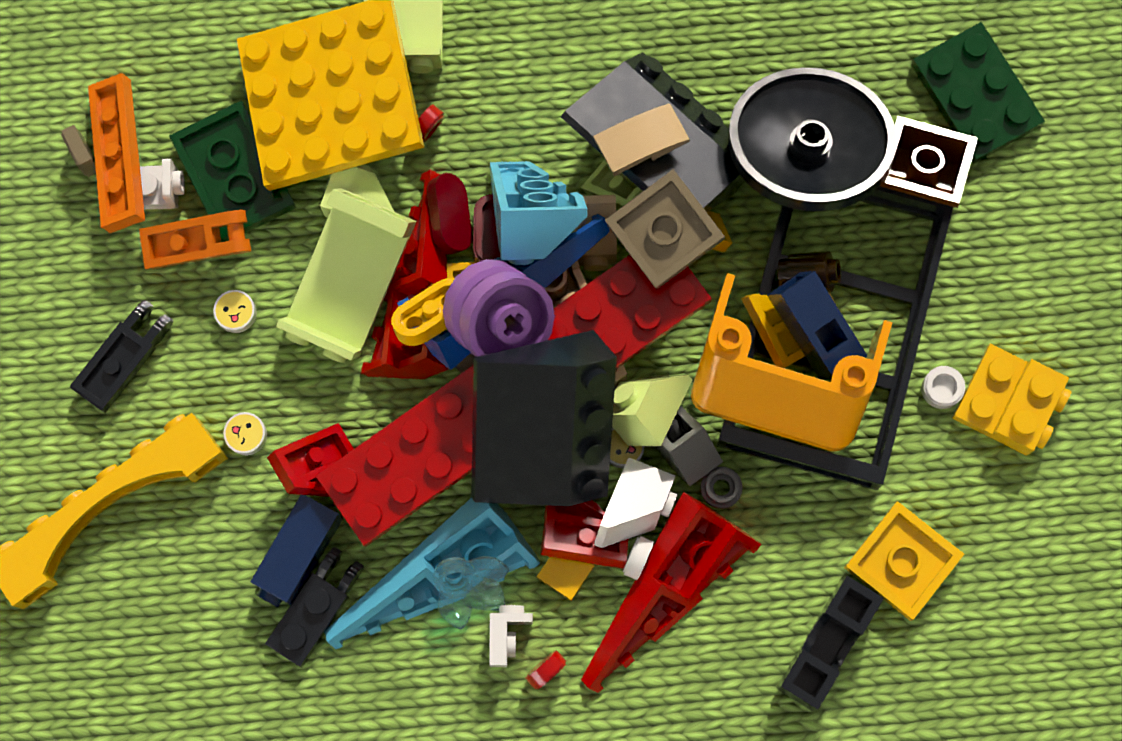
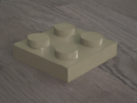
(665, 229)

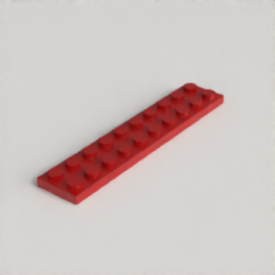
(432, 441)

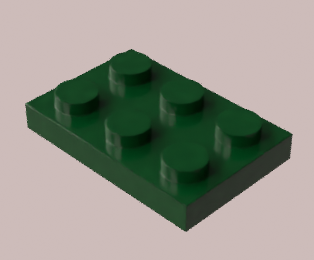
(977, 91)
(226, 168)

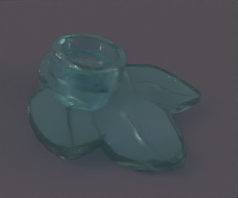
(474, 588)

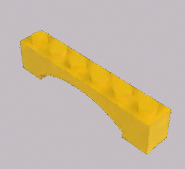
(32, 561)

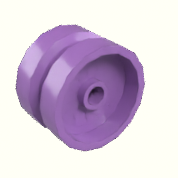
(497, 308)

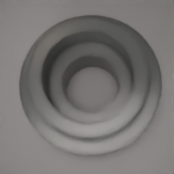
(728, 476)

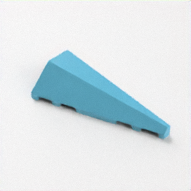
(410, 588)

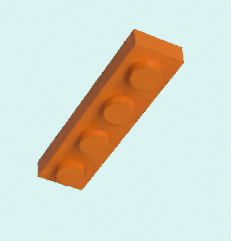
(116, 153)

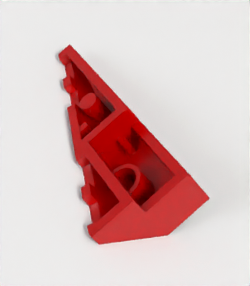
(417, 270)
(684, 561)

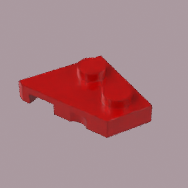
(305, 458)
(571, 535)

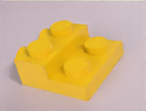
(1012, 400)

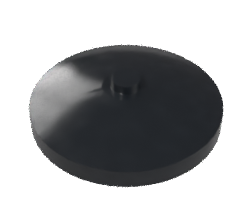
(811, 139)

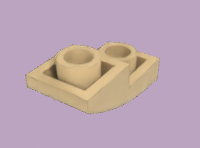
(640, 138)

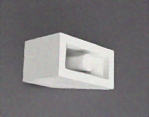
(636, 503)

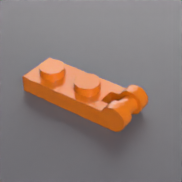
(193, 239)

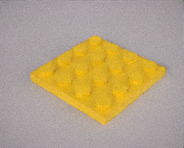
(329, 93)

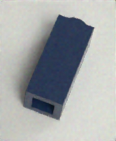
(815, 322)
(295, 551)

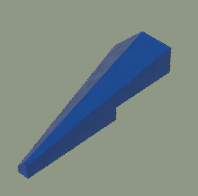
(542, 271)

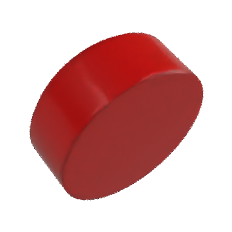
(430, 121)
(546, 670)

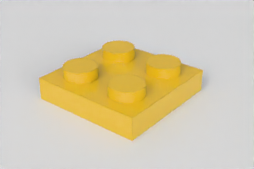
(904, 561)

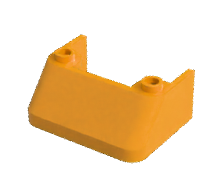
(778, 398)

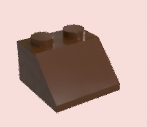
(930, 161)

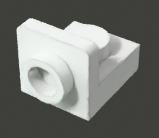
(161, 185)
(503, 642)

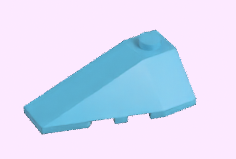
(531, 211)

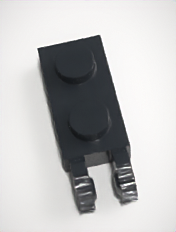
(120, 358)
(313, 610)

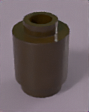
(821, 262)

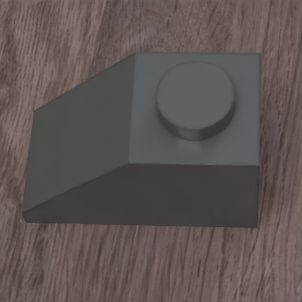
(689, 448)

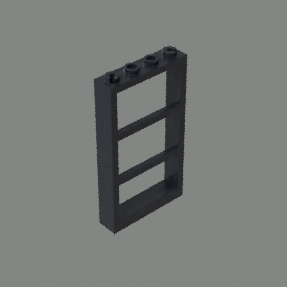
(824, 462)

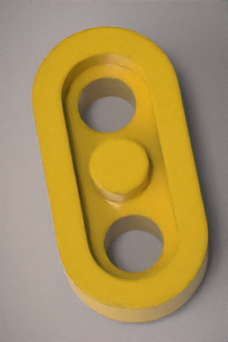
(422, 311)

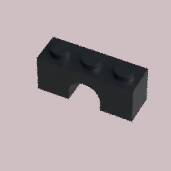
(829, 643)

